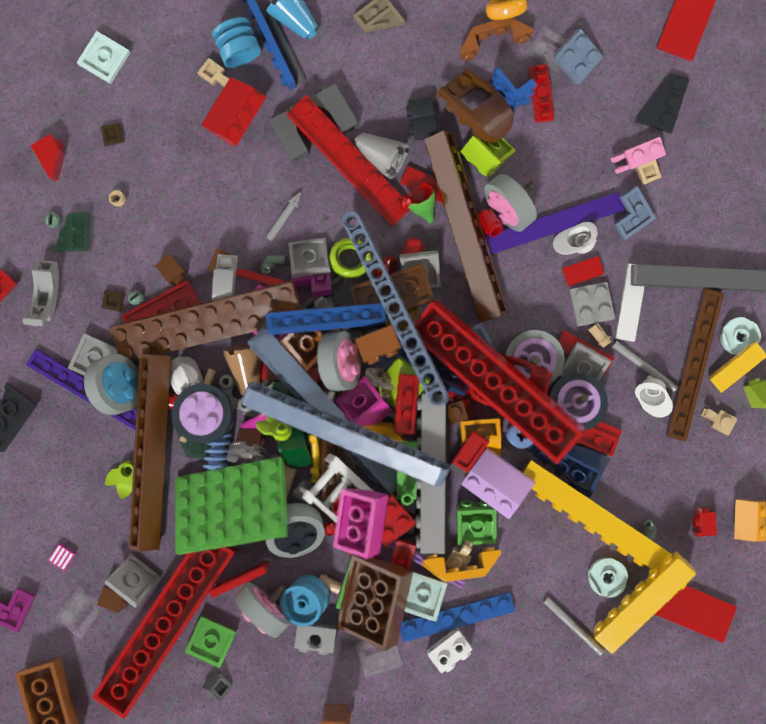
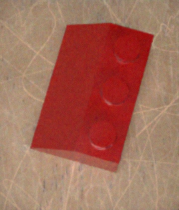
(233, 111)

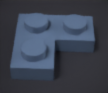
(638, 213)

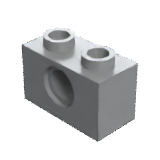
(326, 632)

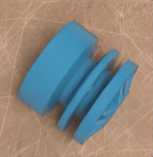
(236, 42)

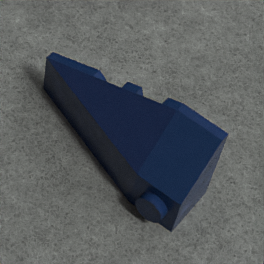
(449, 378)
(580, 466)

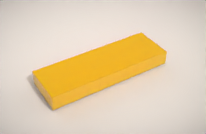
(737, 366)

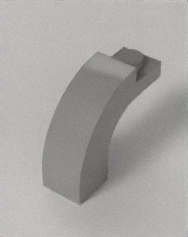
(224, 276)
(45, 293)

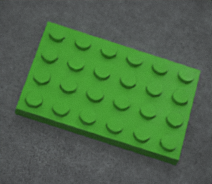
(230, 506)

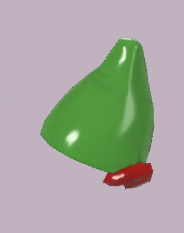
(421, 201)

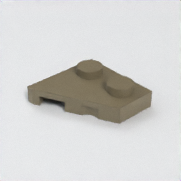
(378, 16)

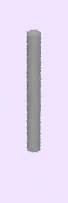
(643, 365)
(574, 626)

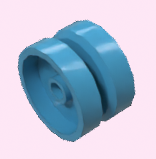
(305, 600)

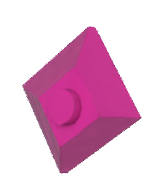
(363, 404)

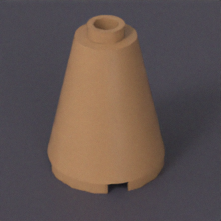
(244, 365)

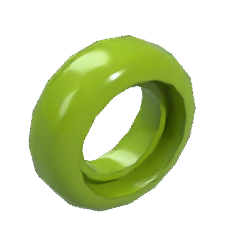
(336, 265)

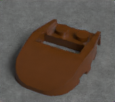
(490, 119)

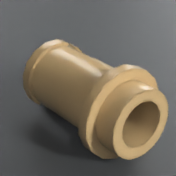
(600, 336)
(331, 584)

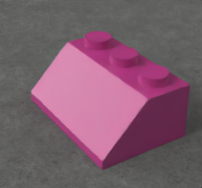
(360, 522)

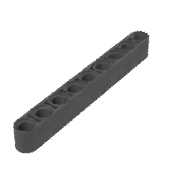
(698, 278)

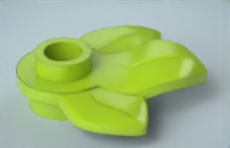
(271, 426)
(121, 479)

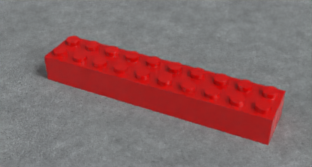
(498, 382)
(161, 629)

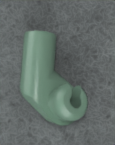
(270, 262)
(650, 531)

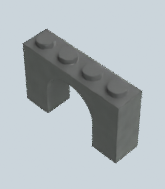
(329, 102)

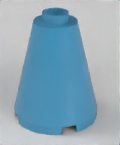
(295, 16)

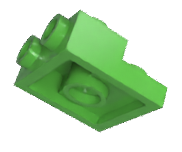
(476, 522)

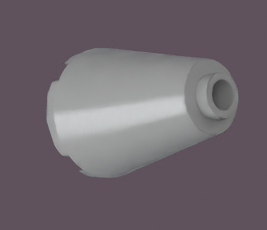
(382, 152)

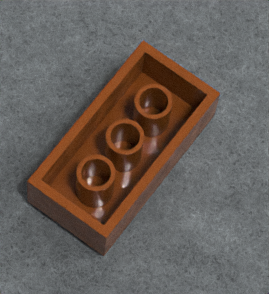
(46, 693)

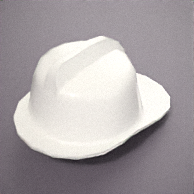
(576, 239)
(184, 373)
(654, 397)

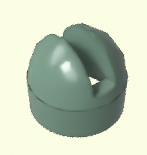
(56, 220)
(136, 301)

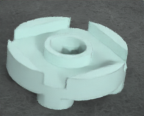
(730, 330)
(618, 580)

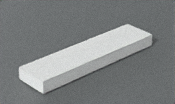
(629, 309)

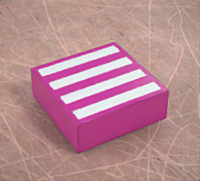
(62, 556)

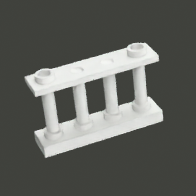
(348, 478)

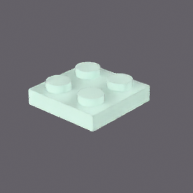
(103, 57)
(425, 597)

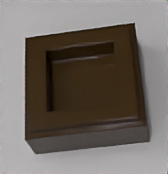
(112, 134)
(113, 300)

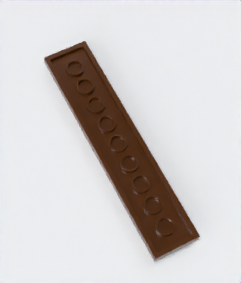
(203, 321)

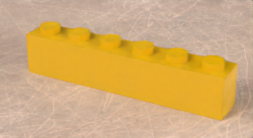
(644, 601)

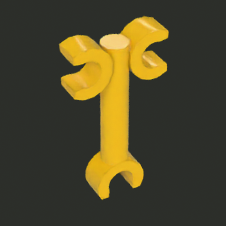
(314, 440)

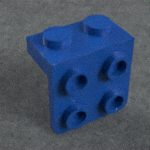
(507, 90)

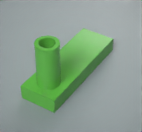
(405, 483)

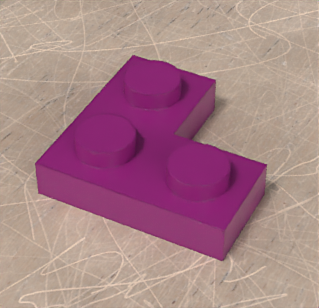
(320, 284)
(14, 614)

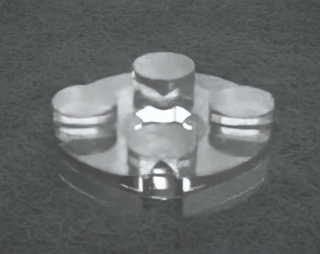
(242, 454)

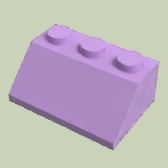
(498, 483)

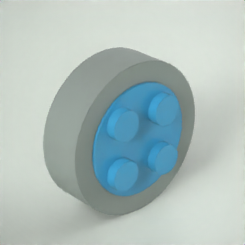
(112, 384)

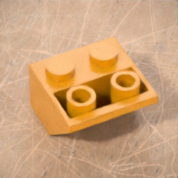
(488, 428)
(750, 520)

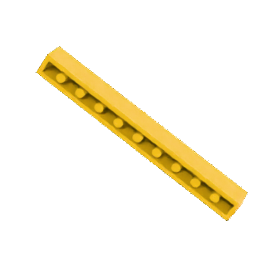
(595, 518)

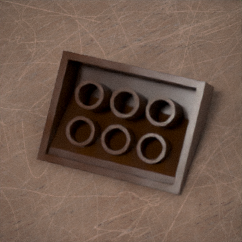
(374, 601)

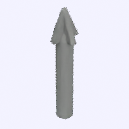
(293, 202)

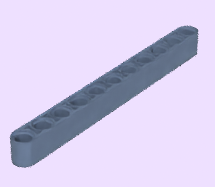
(387, 301)
(307, 391)
(345, 434)

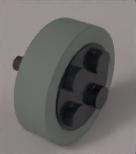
(304, 532)

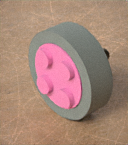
(511, 202)
(338, 361)
(262, 609)

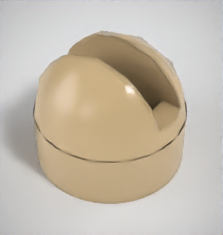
(112, 198)

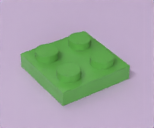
(210, 641)

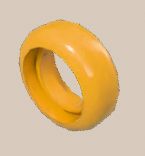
(505, 9)

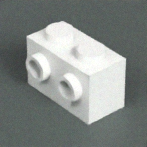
(449, 650)

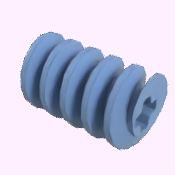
(520, 442)
(217, 453)

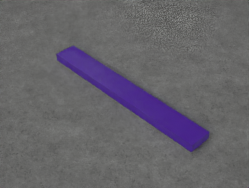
(556, 223)
(71, 381)

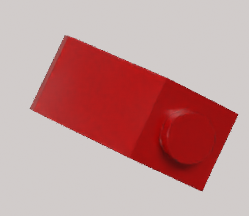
(50, 155)

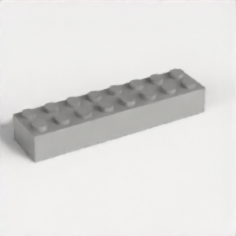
(431, 498)

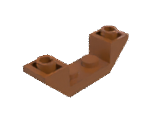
(518, 31)

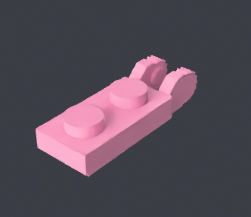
(640, 154)

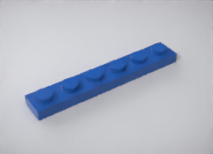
(270, 44)
(325, 318)
(458, 616)

